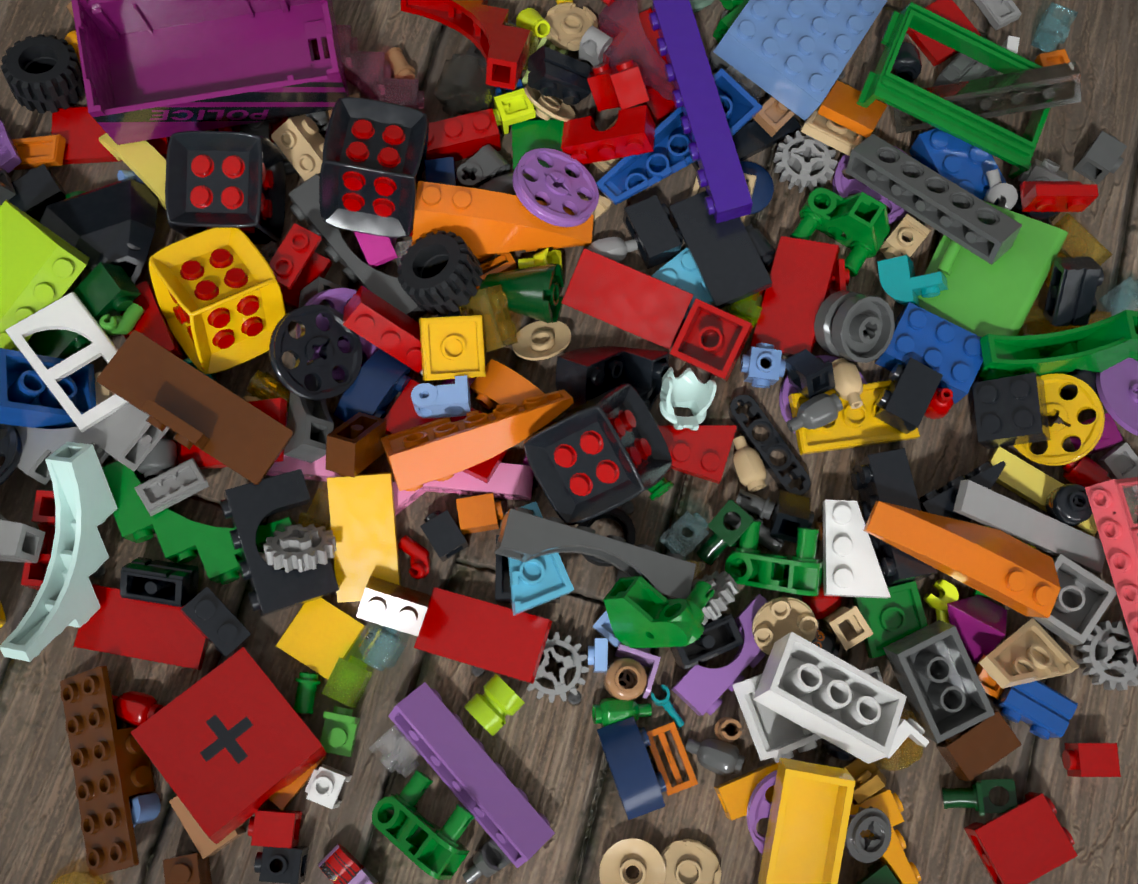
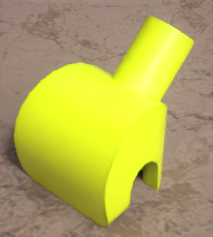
(541, 258)
(947, 594)

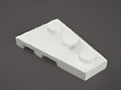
(848, 554)

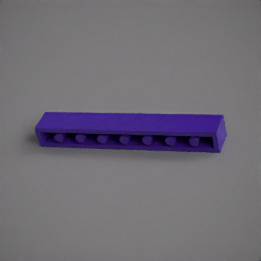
(701, 110)

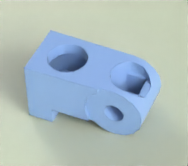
(442, 400)

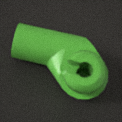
(121, 324)

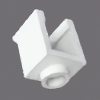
(326, 786)

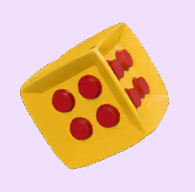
(217, 297)

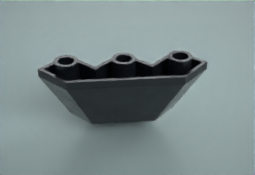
(108, 224)
(596, 370)

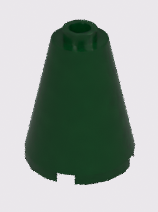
(531, 290)

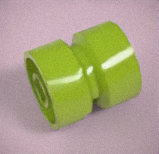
(494, 704)

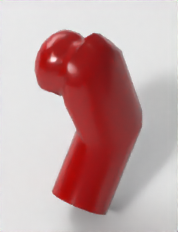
(418, 557)

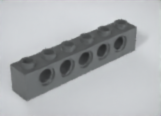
(933, 199)

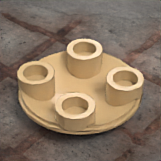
(781, 617)

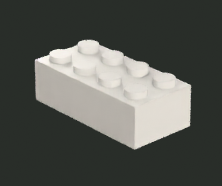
(830, 698)

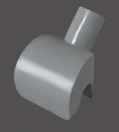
(1004, 192)

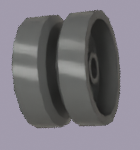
(854, 326)

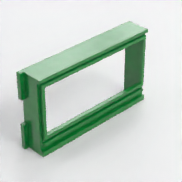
(940, 112)

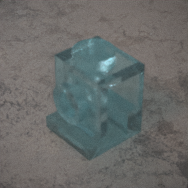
(1053, 27)
(677, 542)

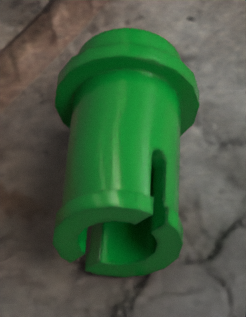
(306, 692)

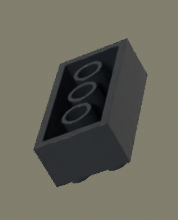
(889, 479)

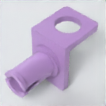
(645, 658)

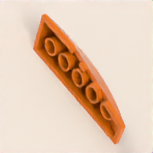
(490, 220)
(449, 447)
(973, 555)

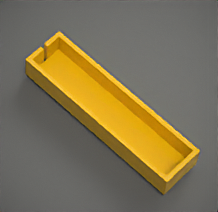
(806, 824)

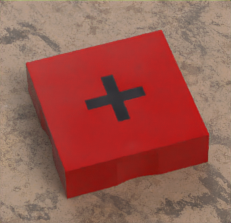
(228, 744)

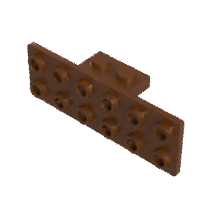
(195, 407)
(106, 769)

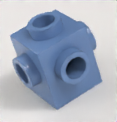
(755, 372)

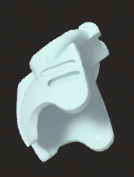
(685, 392)

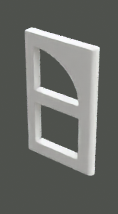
(70, 315)

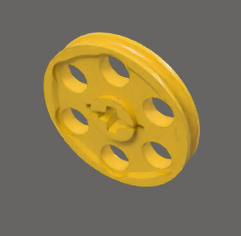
(1068, 413)

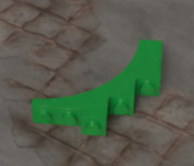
(176, 534)

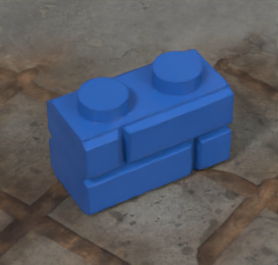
(1039, 707)

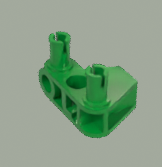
(858, 216)
(783, 573)
(649, 620)
(423, 842)

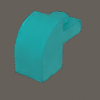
(900, 283)

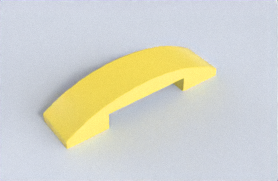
(143, 161)

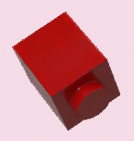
(1091, 759)
(275, 828)

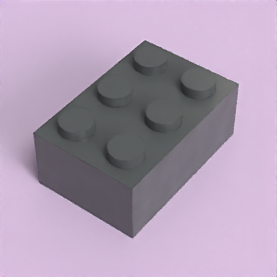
(939, 680)

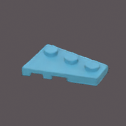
(538, 579)

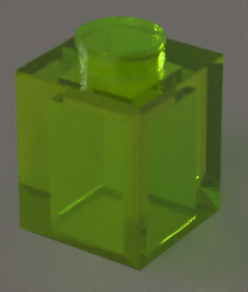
(348, 681)

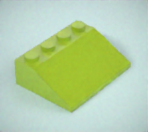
(33, 268)

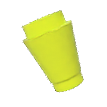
(532, 20)

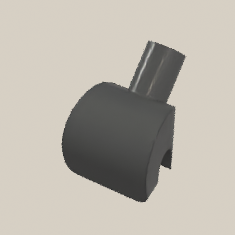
(487, 862)

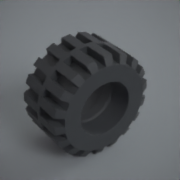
(43, 73)
(440, 273)

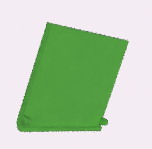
(997, 295)

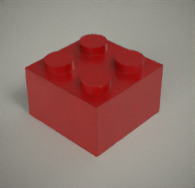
(711, 339)

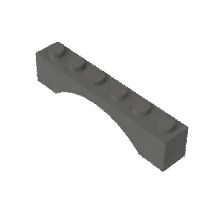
(307, 207)
(308, 417)
(530, 536)

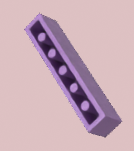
(471, 774)

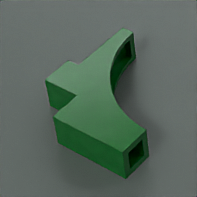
(1083, 348)

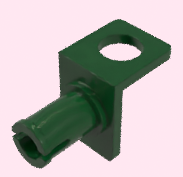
(722, 535)
(978, 796)

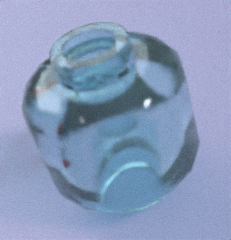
(382, 647)

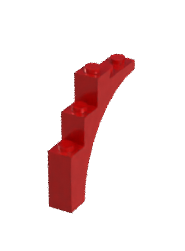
(501, 45)

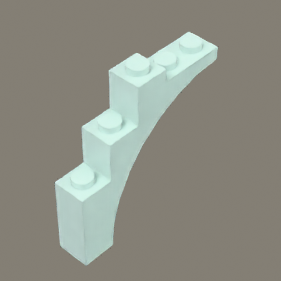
(77, 552)

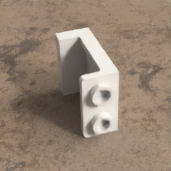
(771, 732)

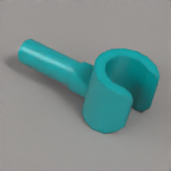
(668, 706)

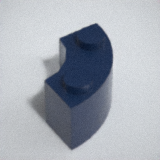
(374, 387)
(631, 767)

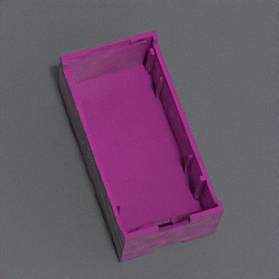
(204, 63)

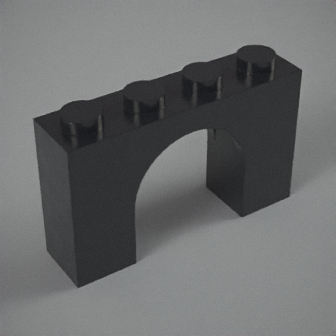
(248, 508)

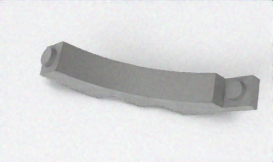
(121, 435)

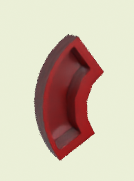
(617, 85)

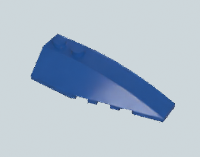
(671, 145)

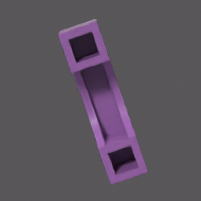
(703, 686)

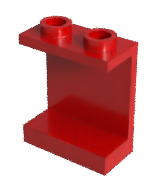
(297, 263)
(1022, 841)

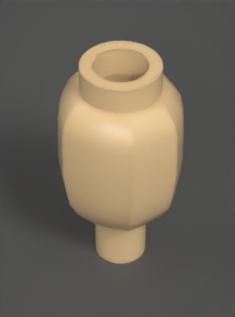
(848, 382)
(748, 466)

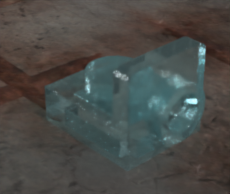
(1121, 297)

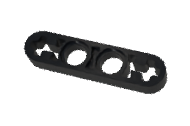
(773, 443)

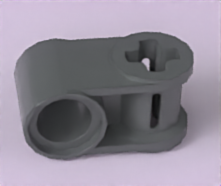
(482, 167)

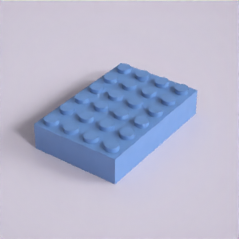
(797, 46)

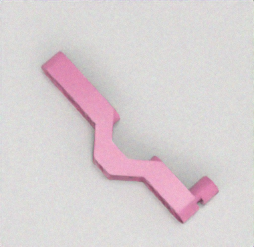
(507, 482)

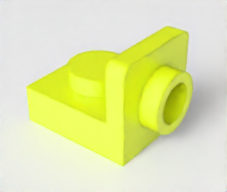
(512, 109)

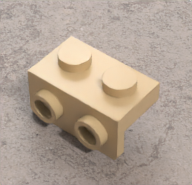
(301, 145)

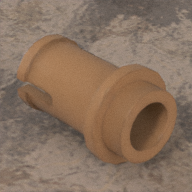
(399, 64)
(722, 735)

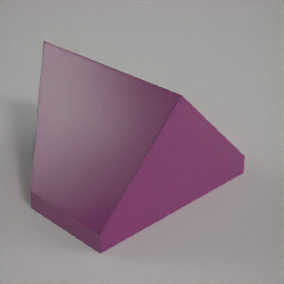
(978, 624)

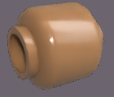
(636, 679)

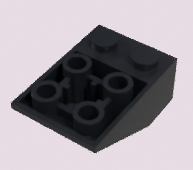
(943, 500)

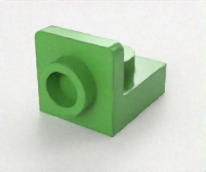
(339, 731)

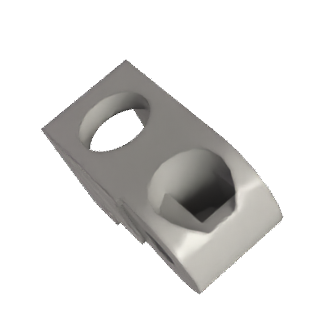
(593, 46)

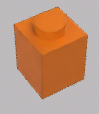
(479, 513)

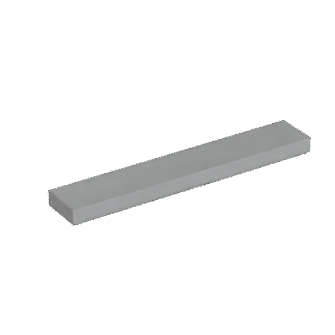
(1029, 525)

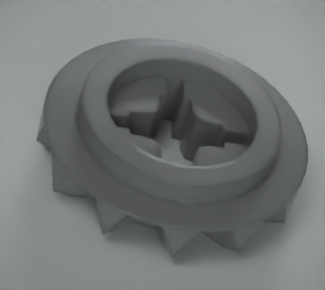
(872, 847)

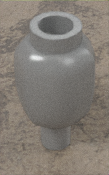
(613, 247)

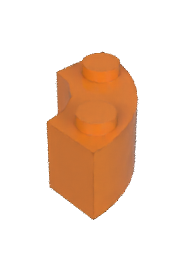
(502, 386)

